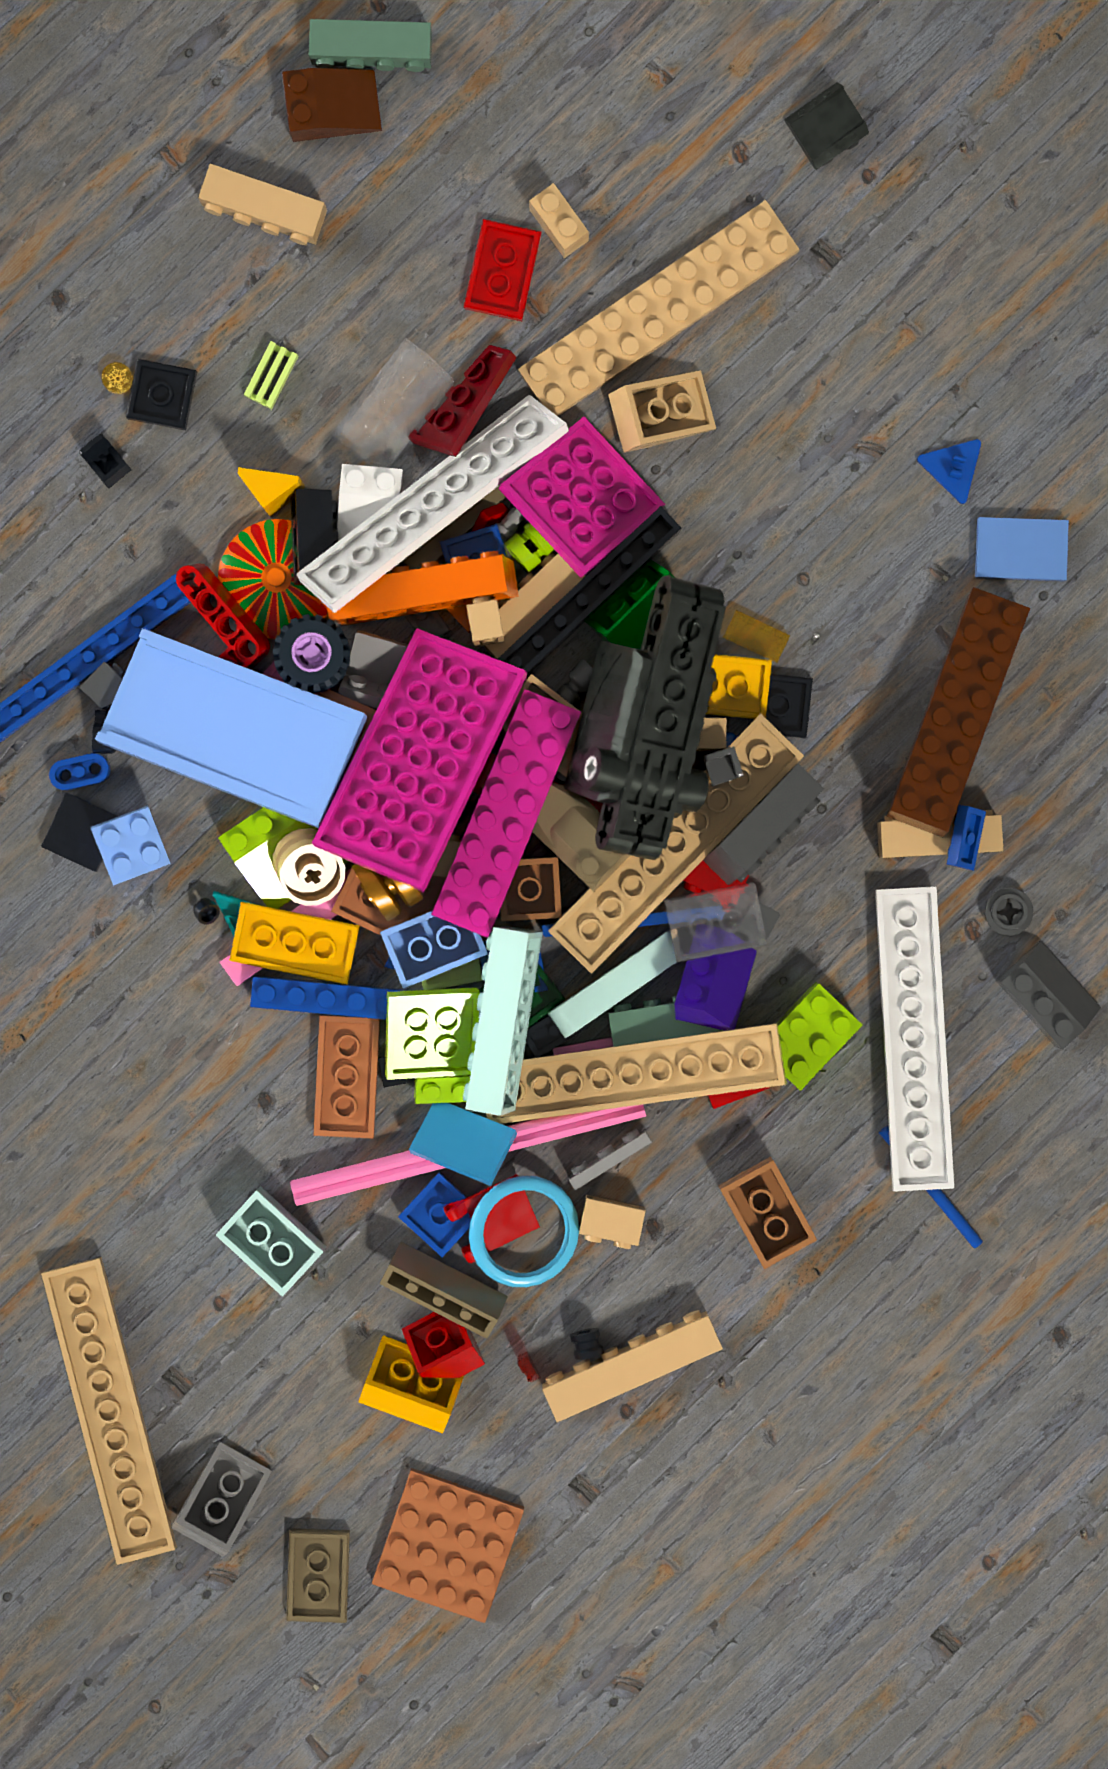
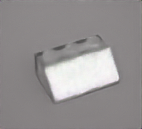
(715, 922)

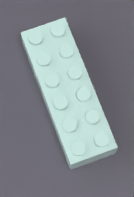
(502, 1020)

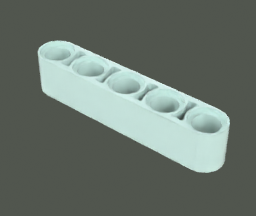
(614, 985)

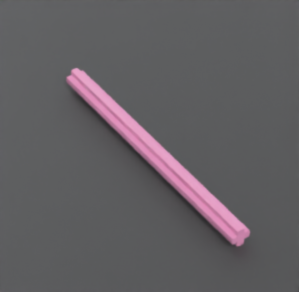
(407, 1165)

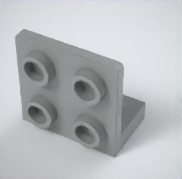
(371, 668)

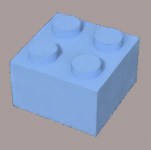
(130, 845)

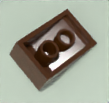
(331, 102)

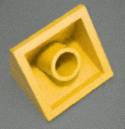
(270, 488)

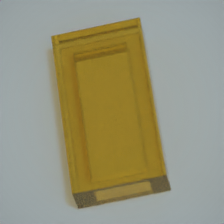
(756, 636)

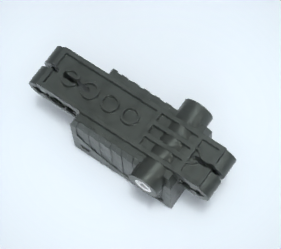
(647, 721)

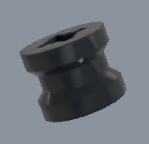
(586, 1343)

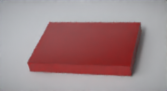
(502, 270)

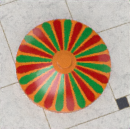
(261, 579)

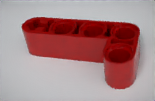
(219, 617)

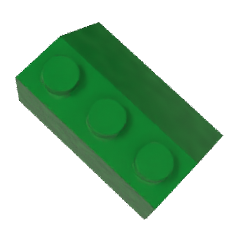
(626, 613)

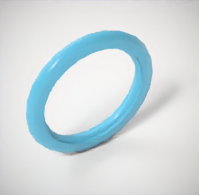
(479, 1217)

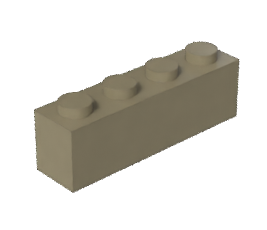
(444, 1290)

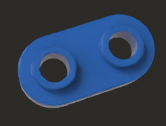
(80, 771)

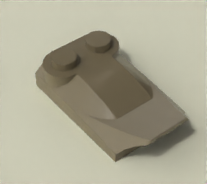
(569, 830)

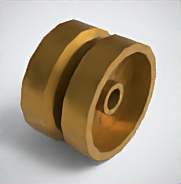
(382, 890)

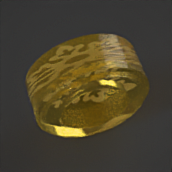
(117, 378)

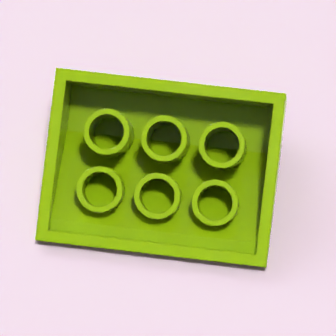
(252, 850)

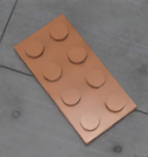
(346, 1076)

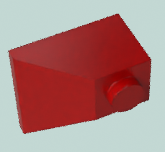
(442, 1347)

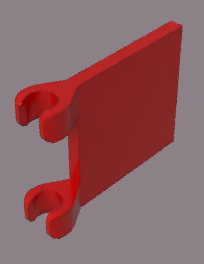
(505, 1222)

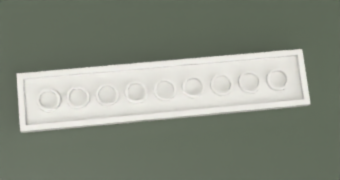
(431, 503)
(914, 1039)

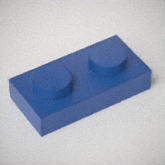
(966, 837)

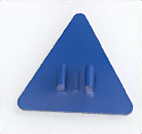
(953, 467)

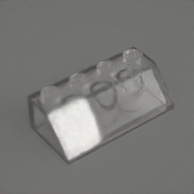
(393, 406)

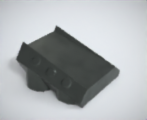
(827, 126)

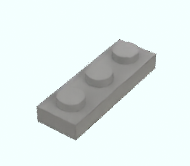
(608, 1158)

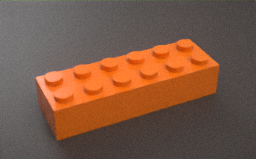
(431, 588)

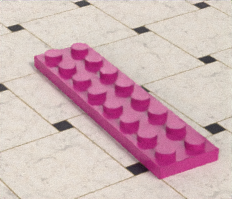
(506, 813)

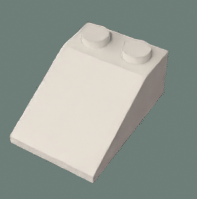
(364, 493)

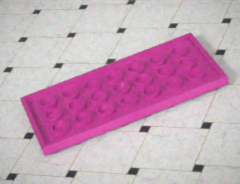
(419, 759)

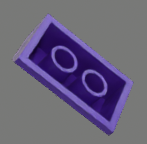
(715, 989)

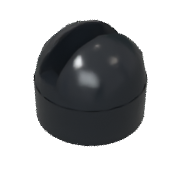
(211, 915)

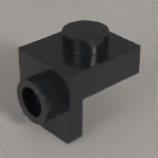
(104, 460)

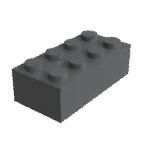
(765, 826)

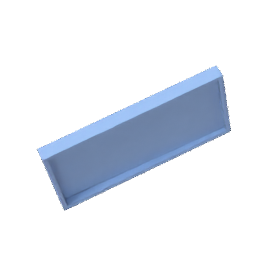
(232, 728)

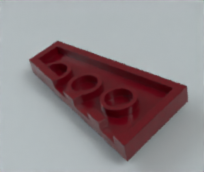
(465, 403)

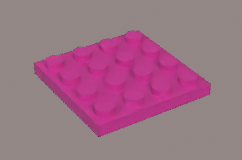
(581, 496)

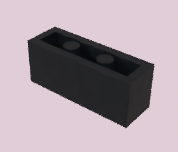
(311, 526)

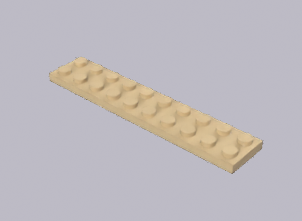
(659, 309)
(639, 885)
(648, 1073)
(109, 1410)

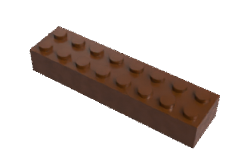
(958, 712)

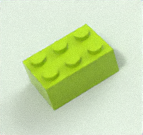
(813, 1034)

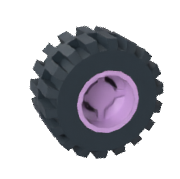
(311, 654)

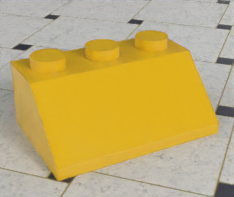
(400, 1391)

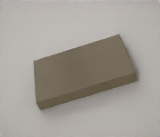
(318, 1575)

